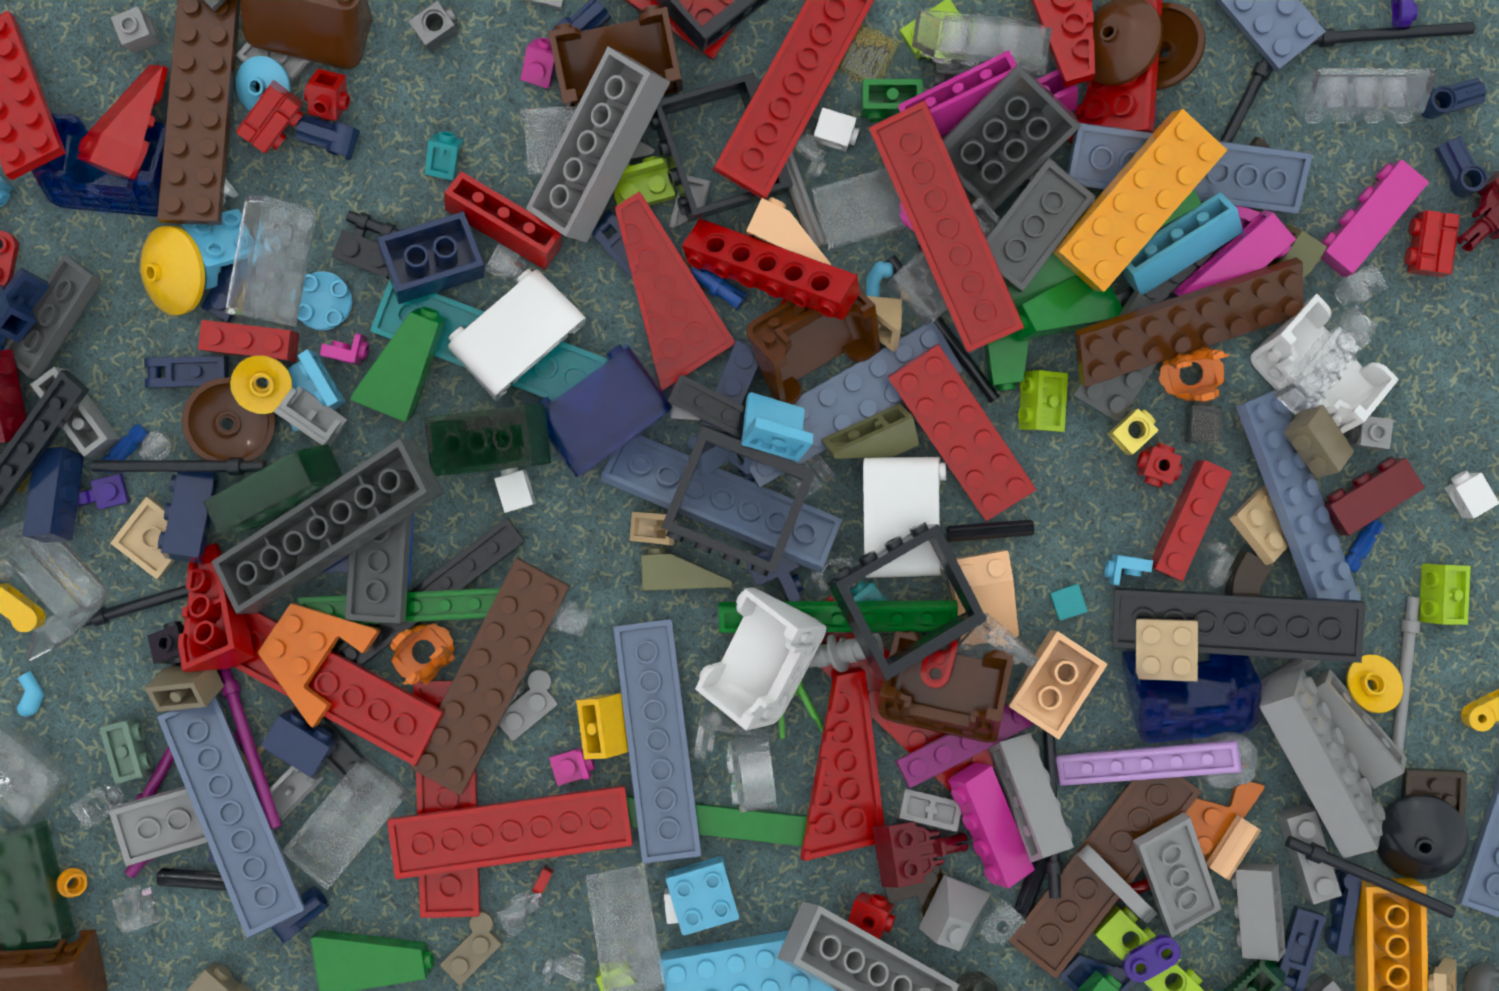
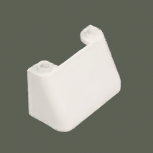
(515, 333)
(1357, 391)
(896, 498)
(762, 660)

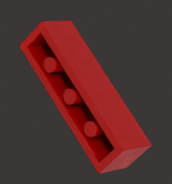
(503, 220)
(1189, 519)

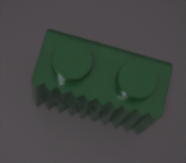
(1261, 976)

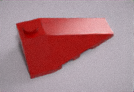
(118, 137)
(212, 630)

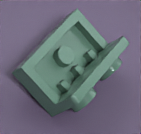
(127, 750)

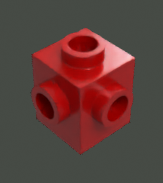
(327, 94)
(1149, 469)
(872, 914)

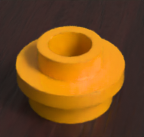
(77, 887)

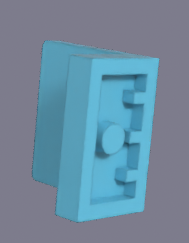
(216, 243)
(314, 378)
(775, 427)
(702, 895)

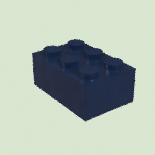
(431, 257)

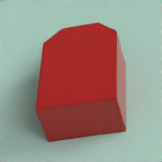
(542, 880)

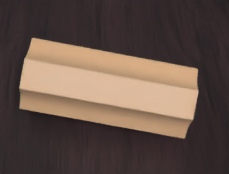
(1233, 847)

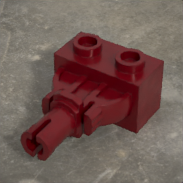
(1488, 221)
(908, 852)

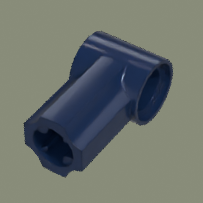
(588, 17)
(1455, 98)
(335, 137)
(1459, 163)
(314, 902)

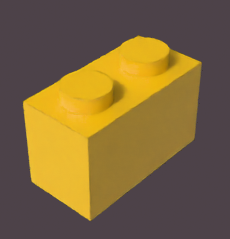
(602, 726)

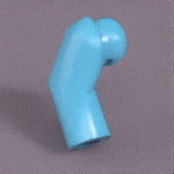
(874, 277)
(32, 696)

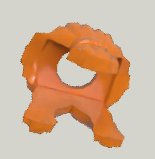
(1211, 377)
(403, 652)

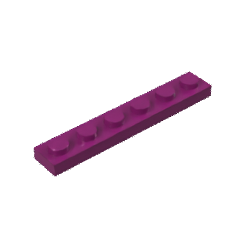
(952, 750)

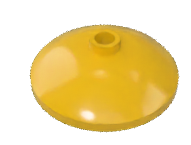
(172, 270)

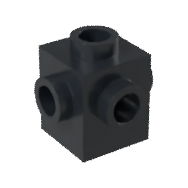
(165, 644)

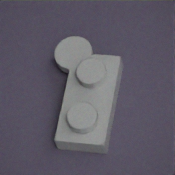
(530, 706)

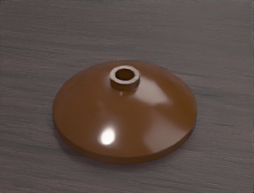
(1184, 40)
(1131, 46)
(203, 428)

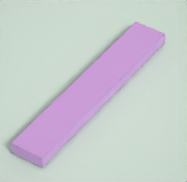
(1149, 763)

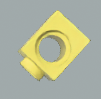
(1121, 436)

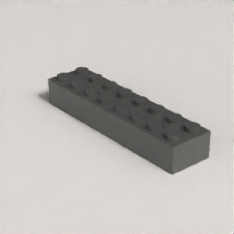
(327, 526)

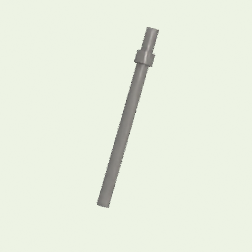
(1410, 627)

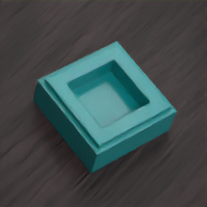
(1068, 602)

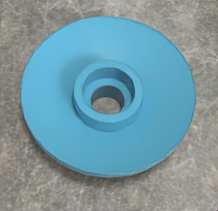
(261, 70)

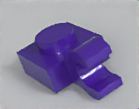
(106, 492)

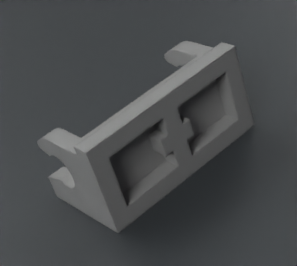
(311, 416)
(292, 789)
(929, 811)

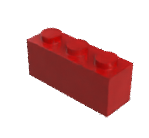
(248, 340)

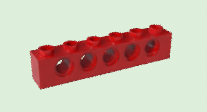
(771, 269)

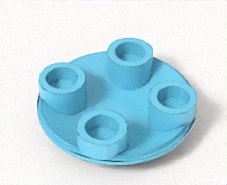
(324, 301)

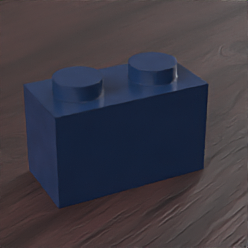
(299, 743)

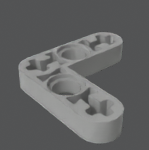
(1117, 884)

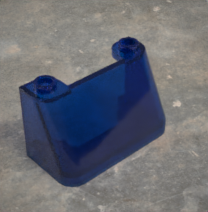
(80, 186)
(604, 410)
(1219, 702)

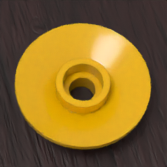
(251, 395)
(1385, 681)

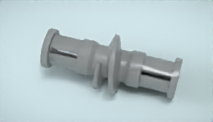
(840, 653)

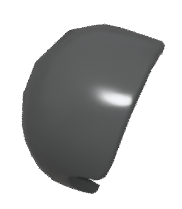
(1482, 977)

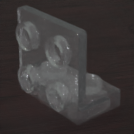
(543, 133)
(993, 636)
(713, 722)

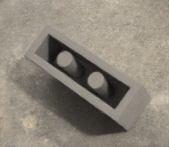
(86, 425)
(1315, 880)
(1259, 911)

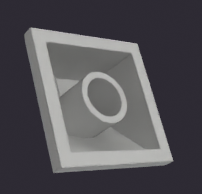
(954, 913)

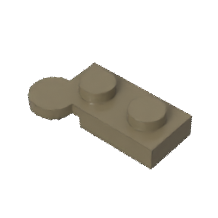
(472, 950)

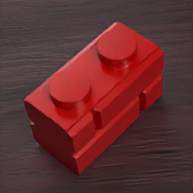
(270, 117)
(1432, 243)

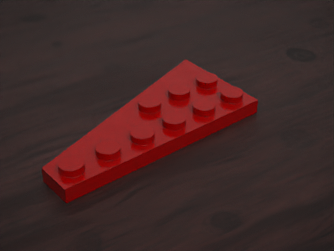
(1070, 37)
(1123, 105)
(675, 310)
(846, 778)

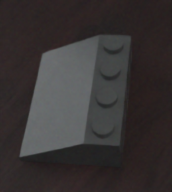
(1008, 136)

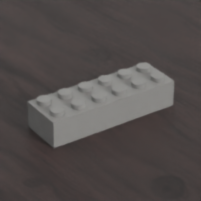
(597, 145)
(1323, 762)
(851, 958)

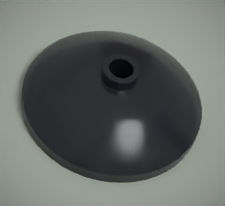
(1420, 820)

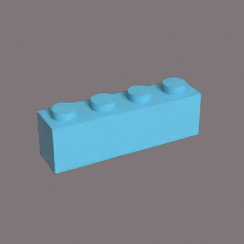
(1183, 243)

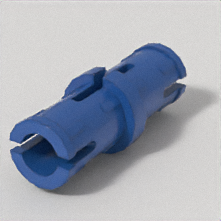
(719, 287)

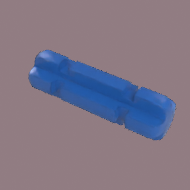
(127, 444)
(1363, 544)

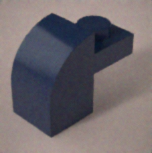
(17, 303)
(790, 583)

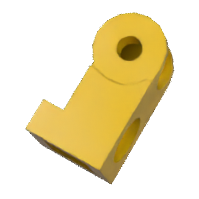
(18, 608)
(1482, 712)

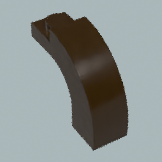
(1247, 574)

